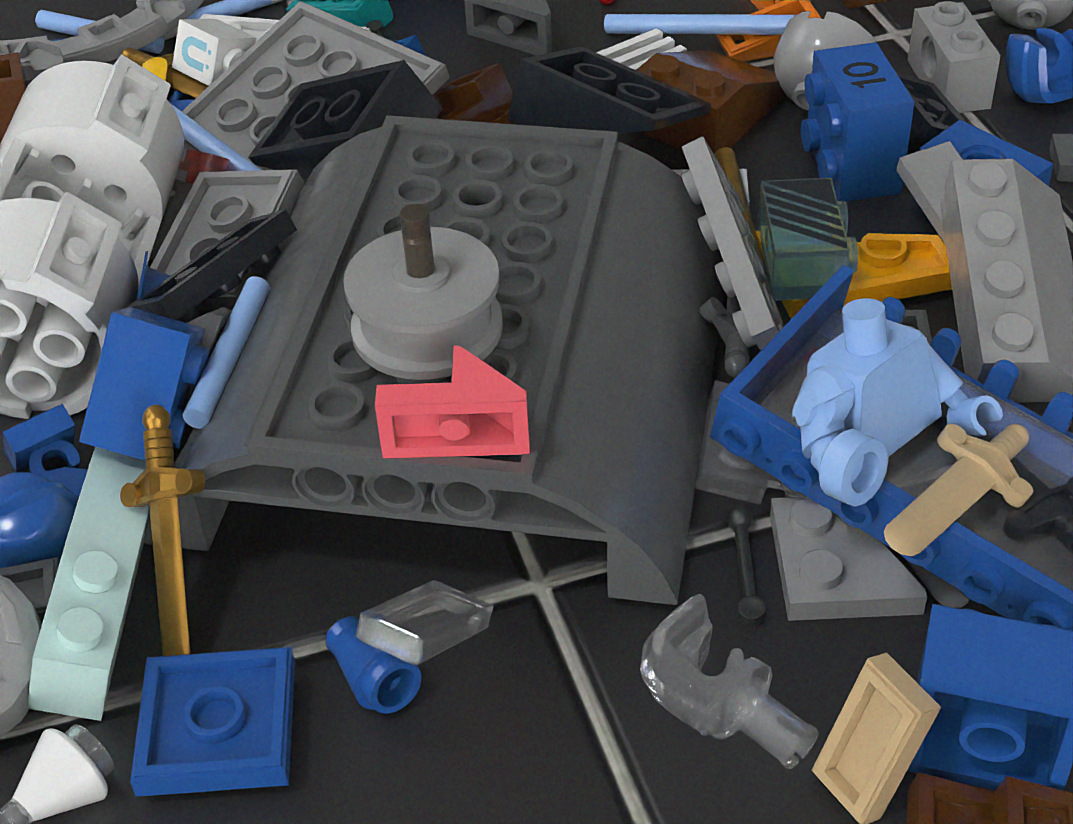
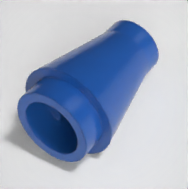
(374, 676)

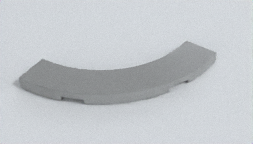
(104, 38)

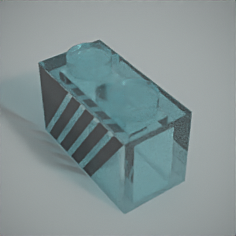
(803, 236)

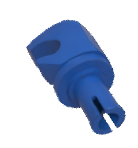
(1041, 70)

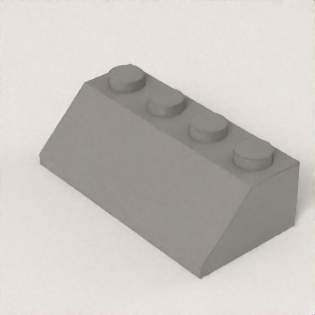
(1010, 275)

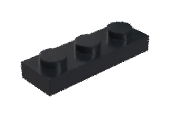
(218, 267)

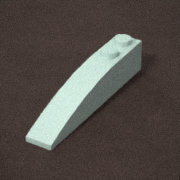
(90, 593)

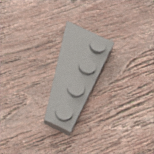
(731, 234)

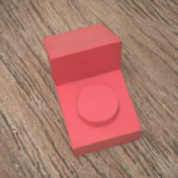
(469, 417)

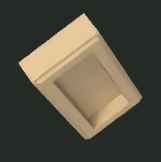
(875, 738)

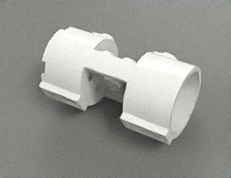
(78, 209)

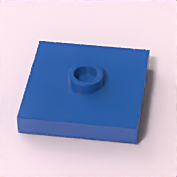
(215, 722)

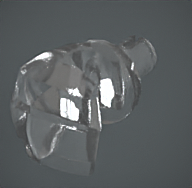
(722, 702)

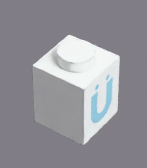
(208, 48)

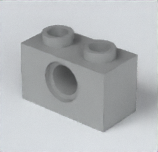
(954, 55)

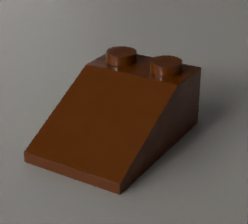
(736, 90)

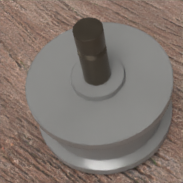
(421, 297)

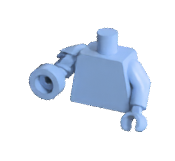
(873, 396)

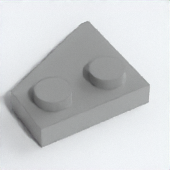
(837, 568)

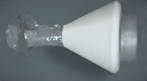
(61, 776)

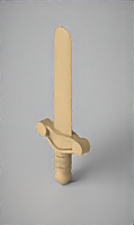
(978, 469)

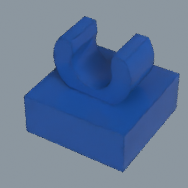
(42, 438)

